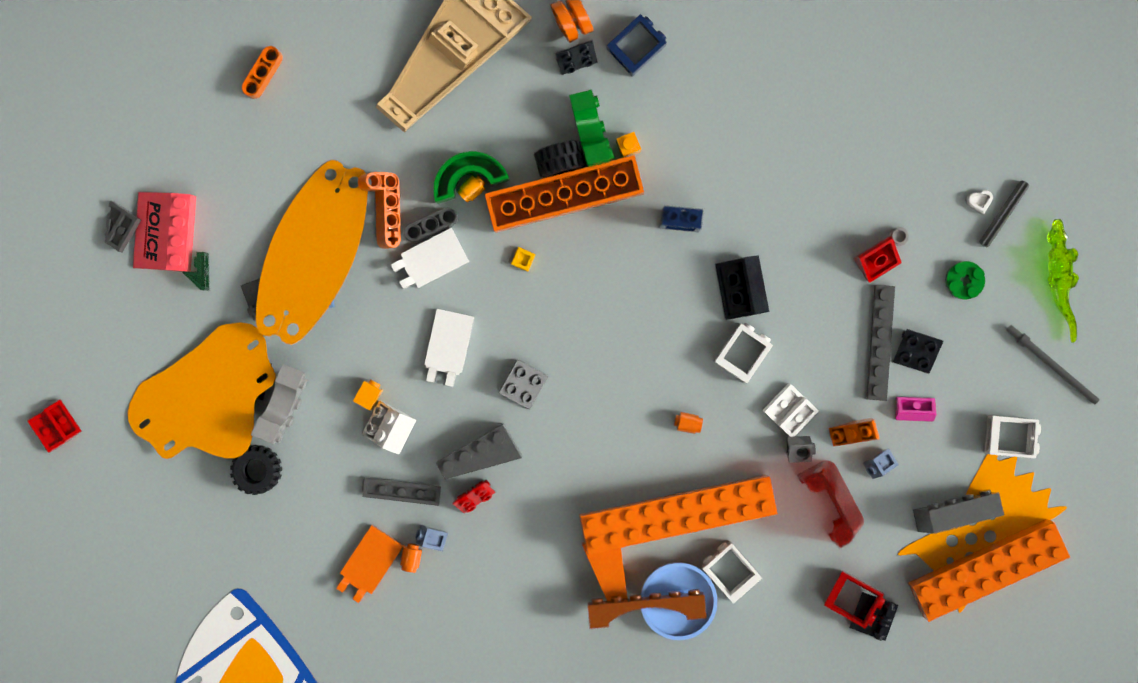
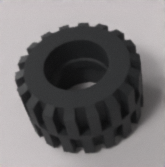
(559, 158)
(240, 474)

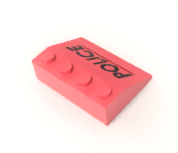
(165, 231)

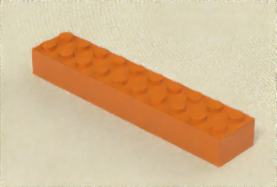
(678, 514)

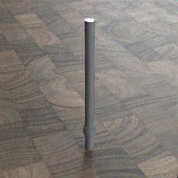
(1025, 341)

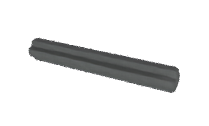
(1004, 213)

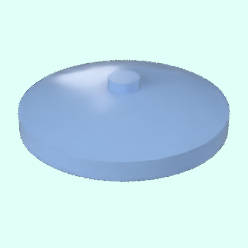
(678, 577)

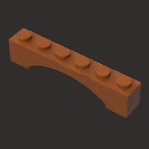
(603, 612)

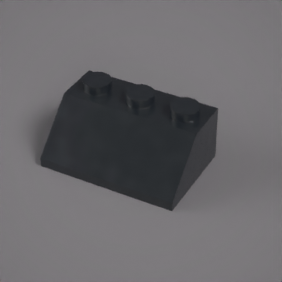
(742, 287)

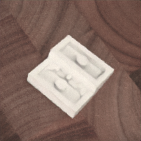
(790, 410)

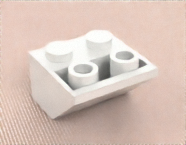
(388, 427)

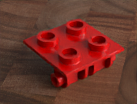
(468, 501)

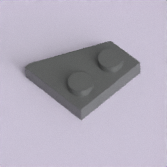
(120, 227)

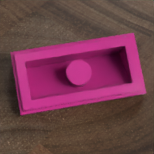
(915, 409)

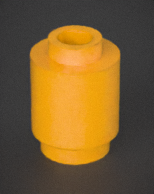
(471, 188)

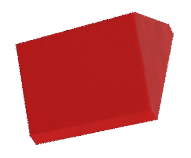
(878, 259)

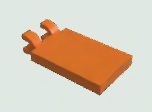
(369, 562)

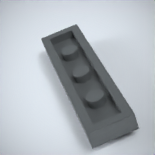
(401, 491)

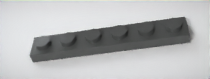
(880, 342)

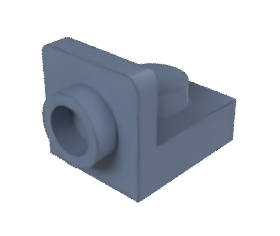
(880, 464)
(431, 538)

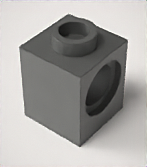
(797, 442)

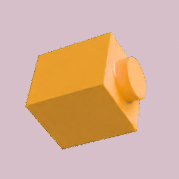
(628, 145)
(368, 394)

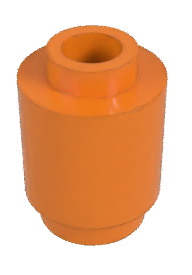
(688, 423)
(410, 557)

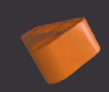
(383, 210)

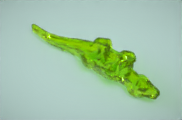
(1061, 274)

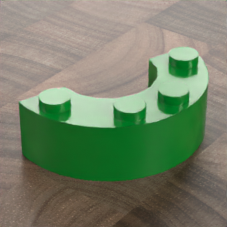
(590, 129)
(464, 164)

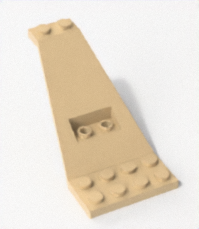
(439, 60)

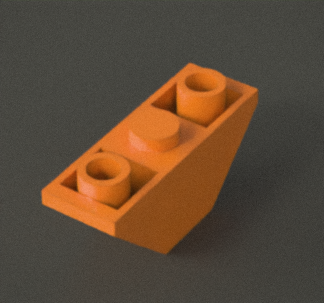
(854, 432)

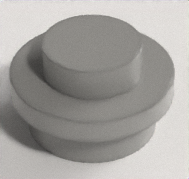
(899, 236)

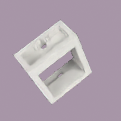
(748, 329)
(992, 436)
(742, 587)

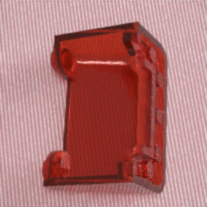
(827, 476)

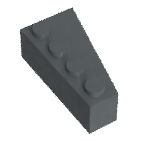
(484, 452)
(959, 512)

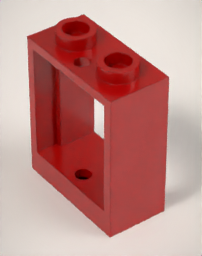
(878, 603)

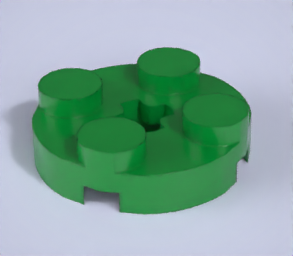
(975, 275)

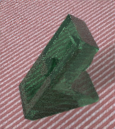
(201, 276)

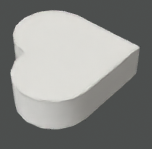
(980, 201)

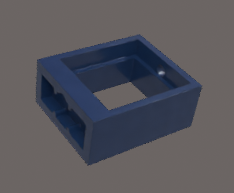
(621, 57)
(675, 219)

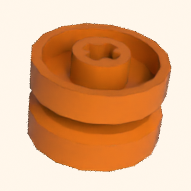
(569, 19)

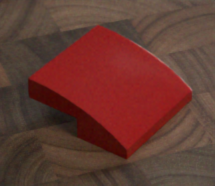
(54, 426)

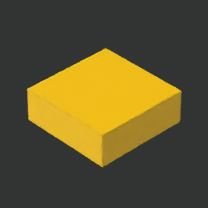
(523, 259)

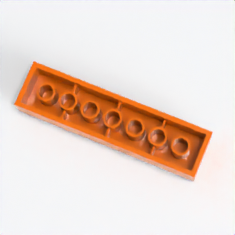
(564, 194)
(989, 570)

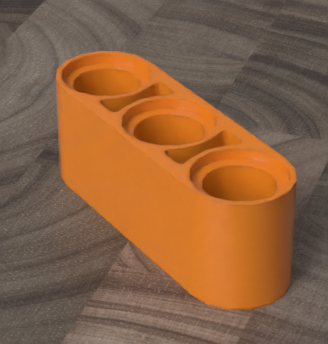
(262, 62)

